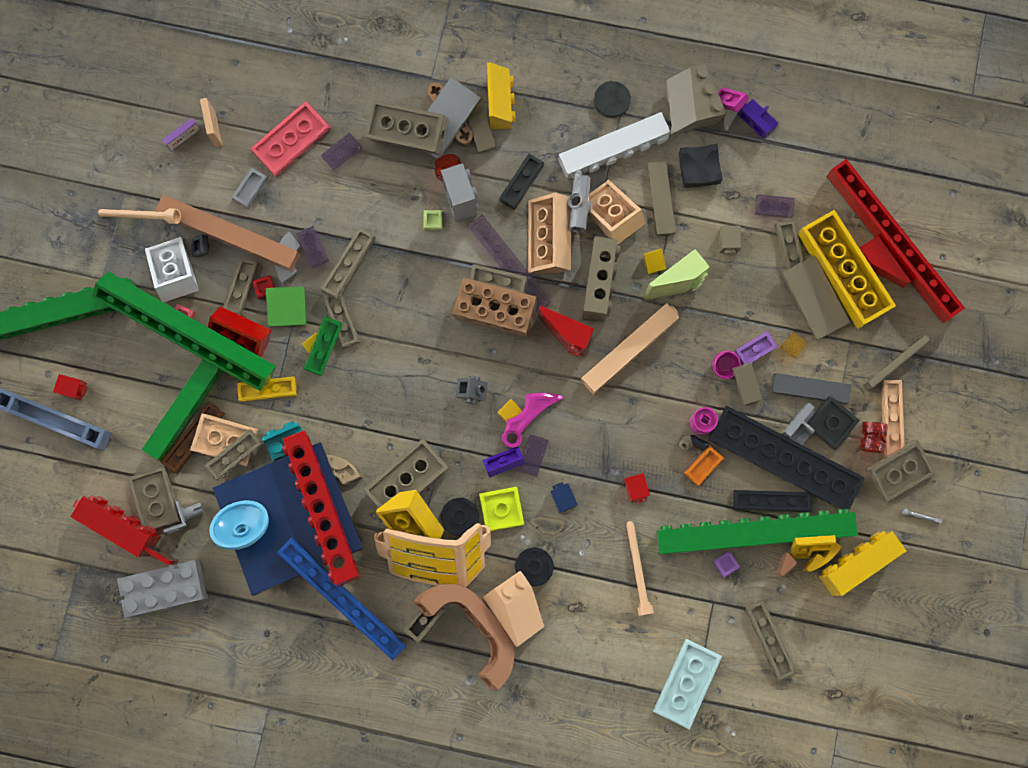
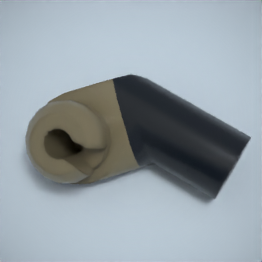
(691, 441)

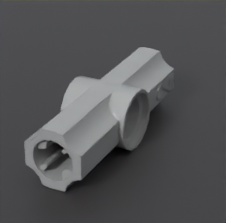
(579, 203)

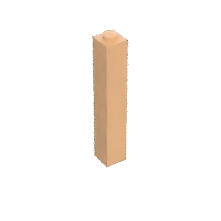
(630, 348)

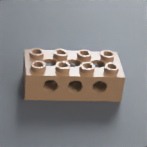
(492, 295)

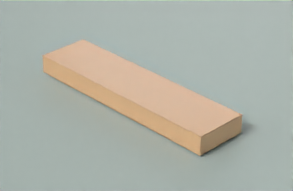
(893, 414)

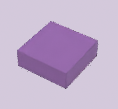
(726, 564)

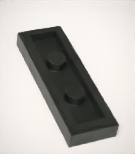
(521, 181)

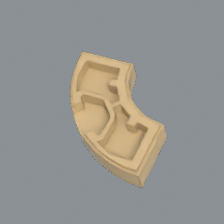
(343, 470)

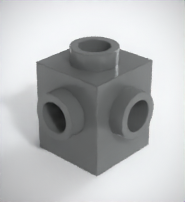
(475, 389)

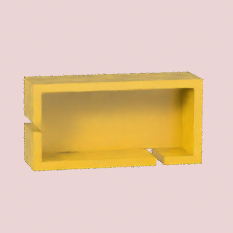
(862, 563)

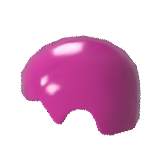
(723, 364)

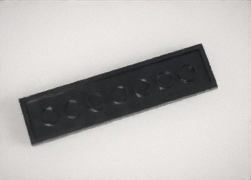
(786, 459)

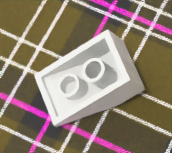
(171, 270)

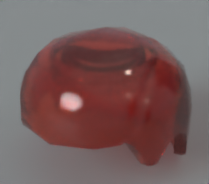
(444, 162)

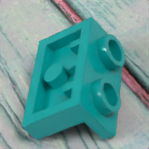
(274, 439)

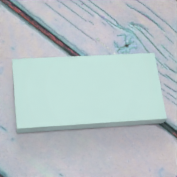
(687, 684)

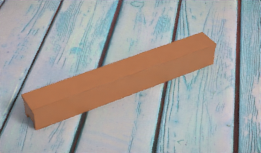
(231, 234)

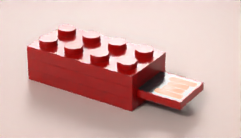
(119, 528)

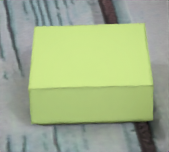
(433, 220)

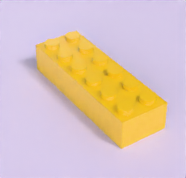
(846, 269)

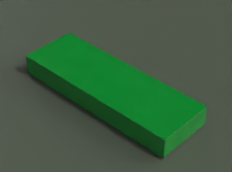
(322, 346)

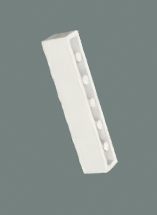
(614, 146)

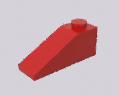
(884, 262)

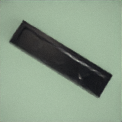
(772, 501)

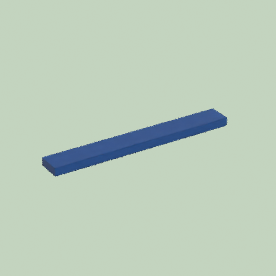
(341, 599)

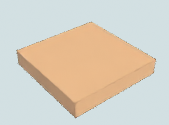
(210, 122)

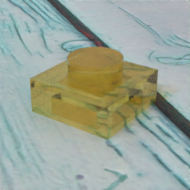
(793, 345)

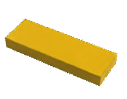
(274, 389)

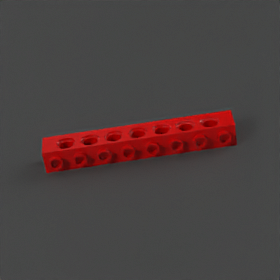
(349, 571)

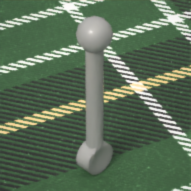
(906, 512)

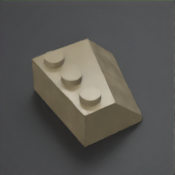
(693, 100)

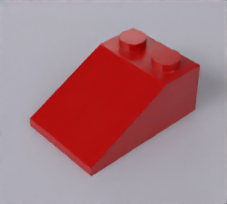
(569, 332)

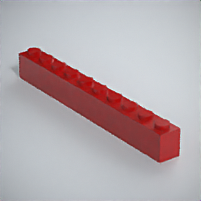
(882, 224)

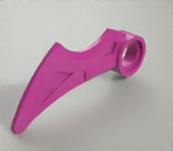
(534, 405)

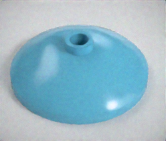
(239, 525)

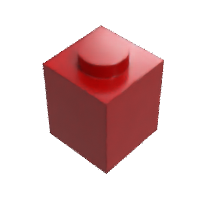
(70, 387)
(637, 488)

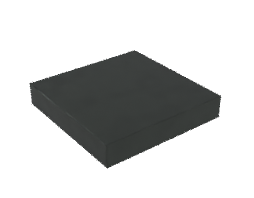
(832, 422)

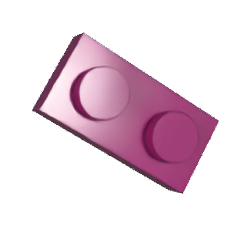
(732, 99)

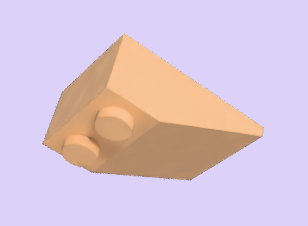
(615, 212)
(516, 608)

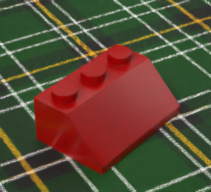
(240, 330)

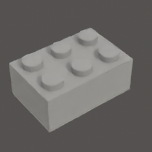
(459, 192)

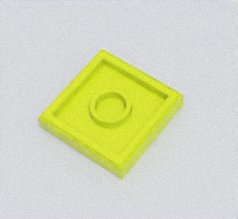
(502, 509)

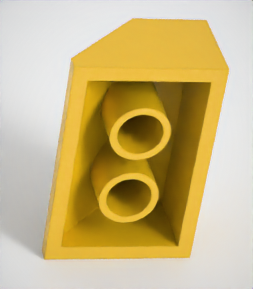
(500, 97)
(410, 515)

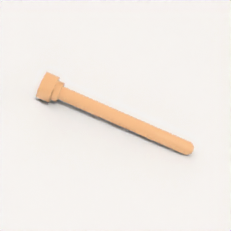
(171, 215)
(644, 606)

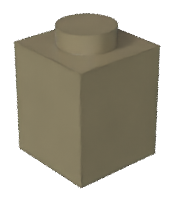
(730, 239)

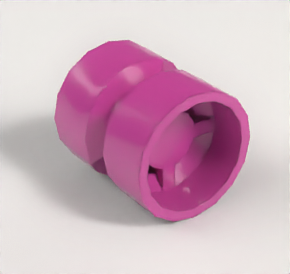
(703, 421)

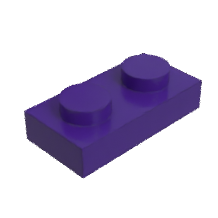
(503, 461)

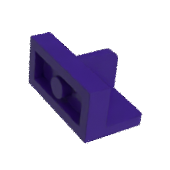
(757, 118)

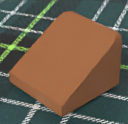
(786, 564)

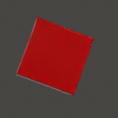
(261, 284)

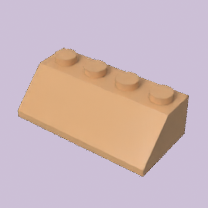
(549, 235)

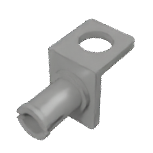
(185, 513)

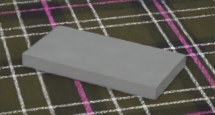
(457, 105)

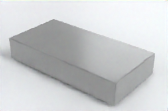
(249, 188)

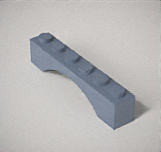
(54, 420)

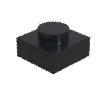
(200, 246)

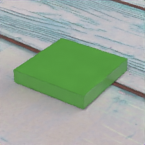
(286, 306)

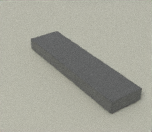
(810, 388)

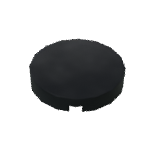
(459, 516)
(535, 566)

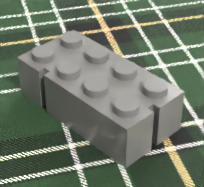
(162, 588)

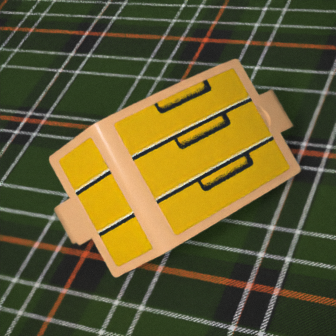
(433, 559)

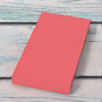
(290, 138)

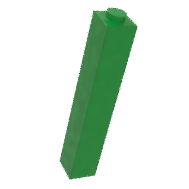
(182, 410)

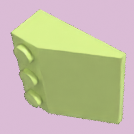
(680, 278)

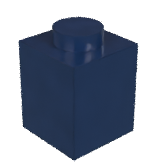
(563, 497)

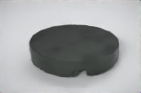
(612, 99)

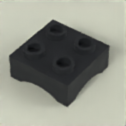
(700, 166)

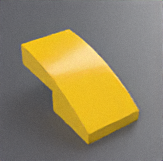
(817, 560)

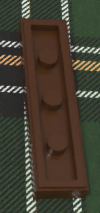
(181, 452)

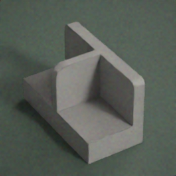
(798, 428)

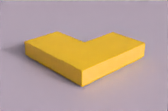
(804, 546)

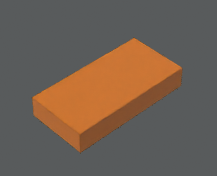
(703, 466)

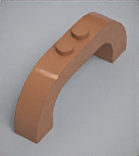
(476, 609)

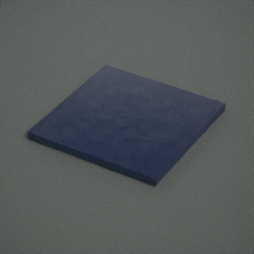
(276, 491)

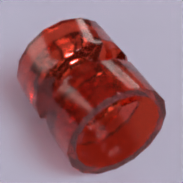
(873, 437)

